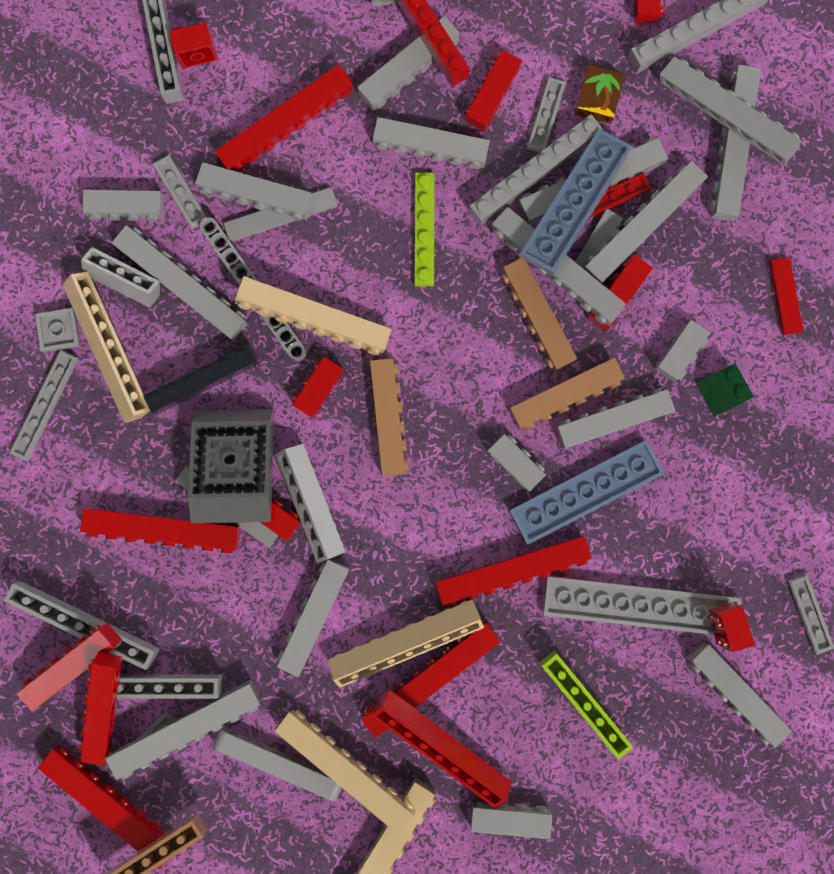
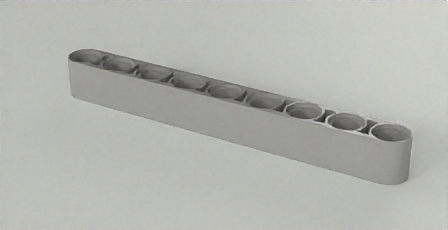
(238, 266)

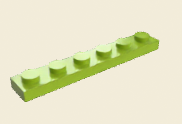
(424, 229)

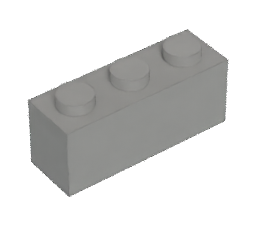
(683, 351)
(517, 462)

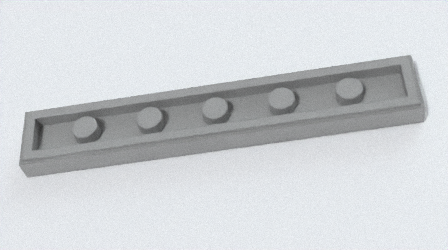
(266, 220)
(44, 405)
(255, 529)

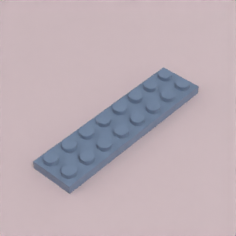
(576, 201)
(586, 492)

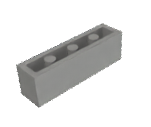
(123, 204)
(121, 277)
(511, 820)

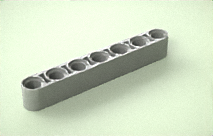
(276, 763)

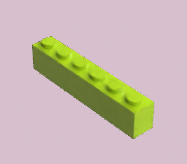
(586, 705)

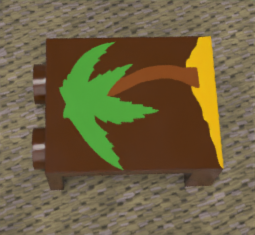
(600, 93)

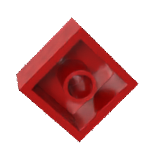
(193, 45)
(731, 627)

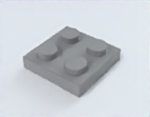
(57, 330)

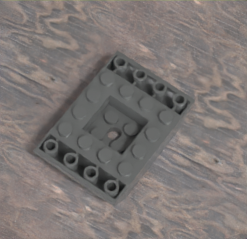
(235, 490)

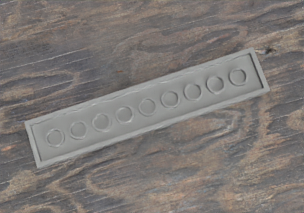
(631, 605)

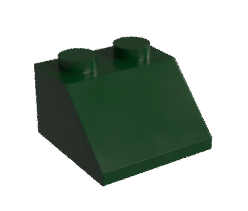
(724, 389)

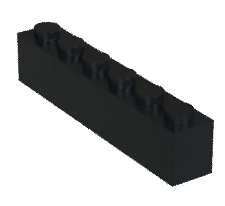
(201, 380)

